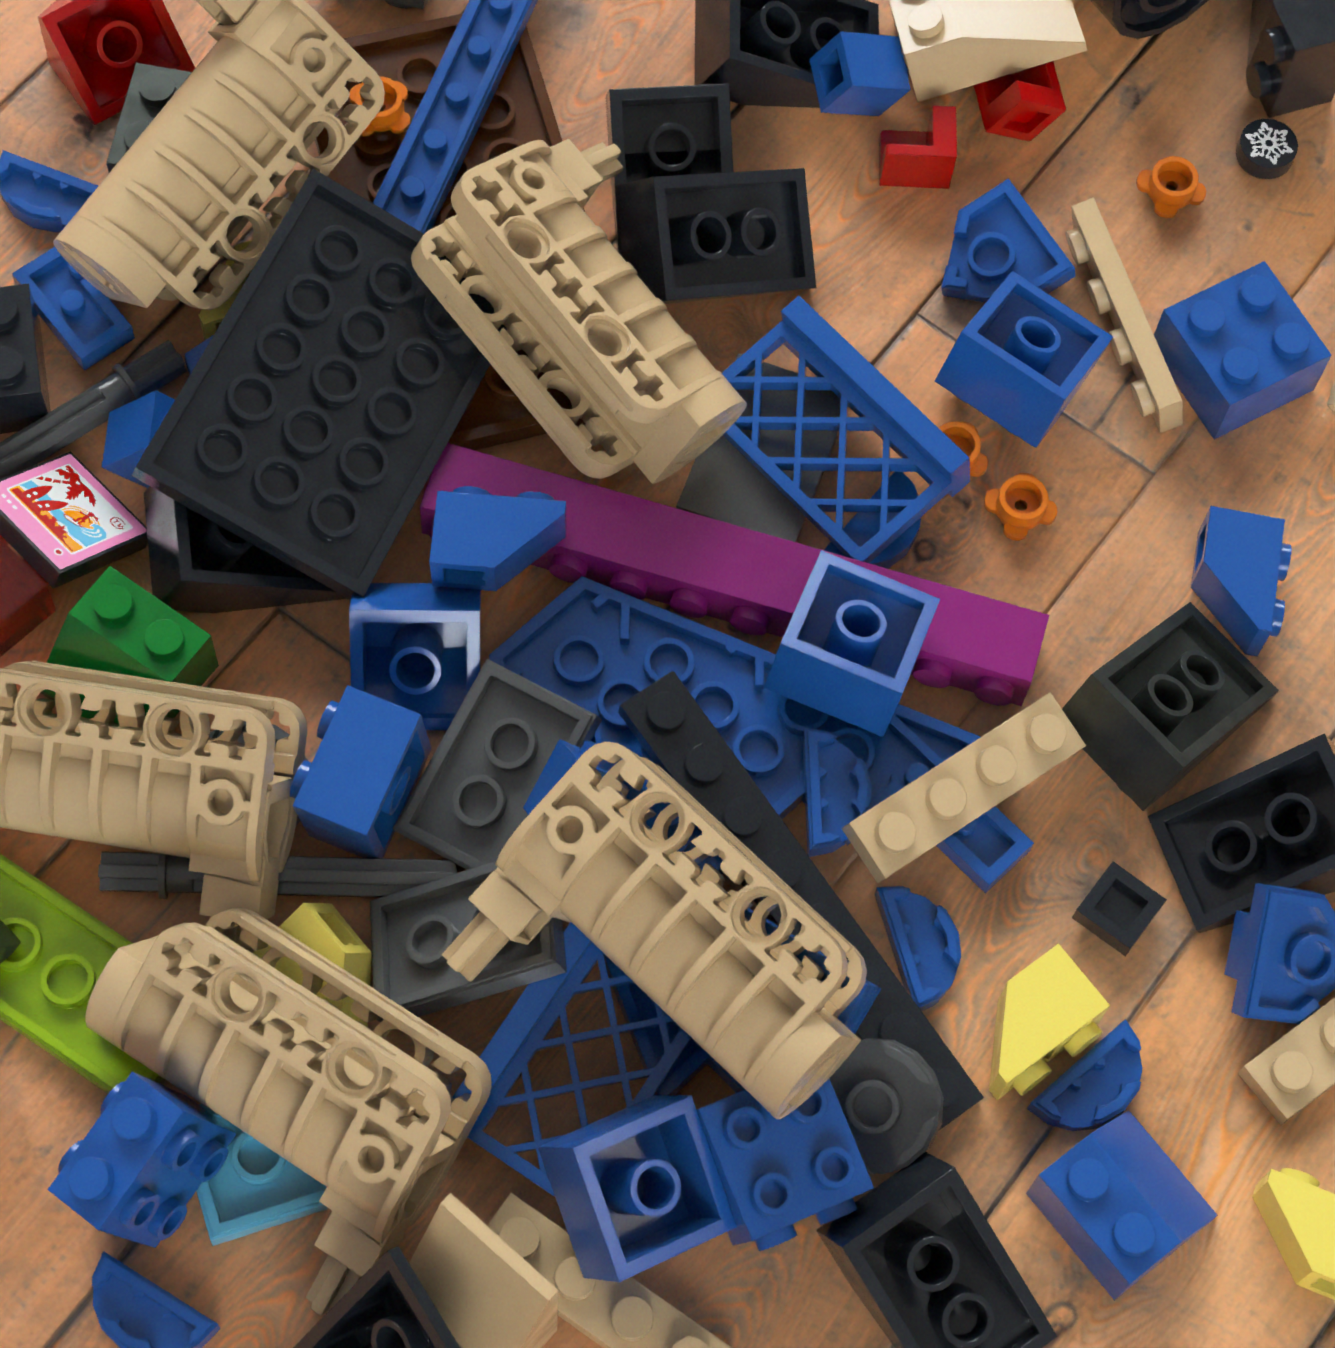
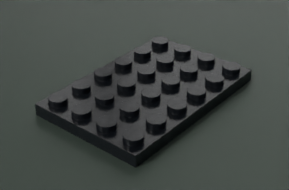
(321, 393)

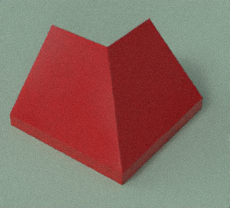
(100, 42)

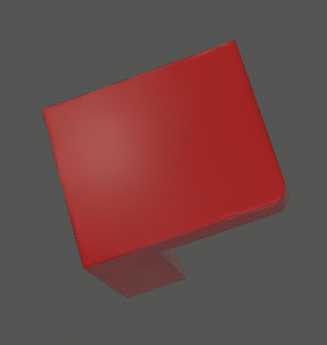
(1021, 102)
(918, 156)

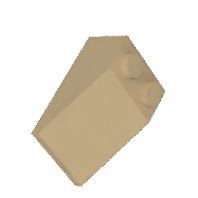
(979, 40)
(482, 1283)

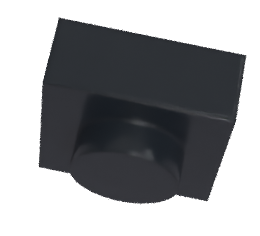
(1119, 908)

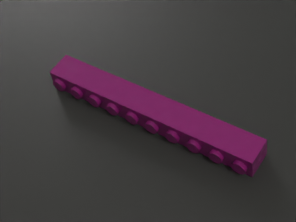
(742, 574)

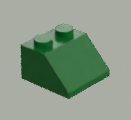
(133, 634)

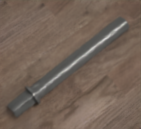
(89, 408)
(299, 877)

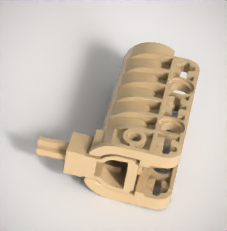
(221, 155)
(574, 314)
(148, 784)
(673, 929)
(299, 1073)

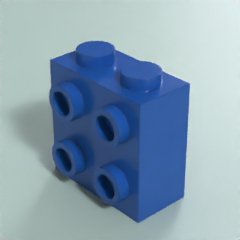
(142, 1161)
(783, 1166)

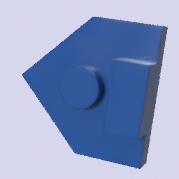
(998, 237)
(1282, 954)

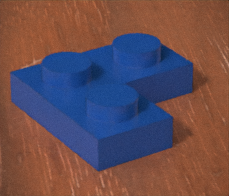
(74, 309)

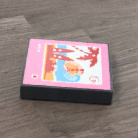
(66, 520)

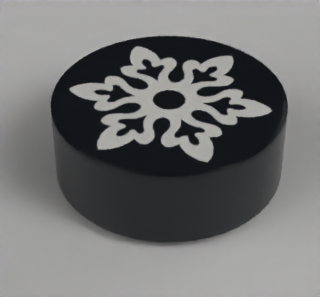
(1266, 148)

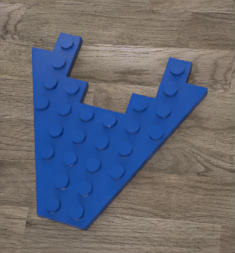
(610, 646)

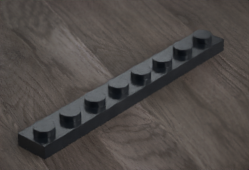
(698, 758)

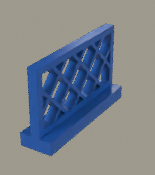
(879, 409)
(525, 1034)

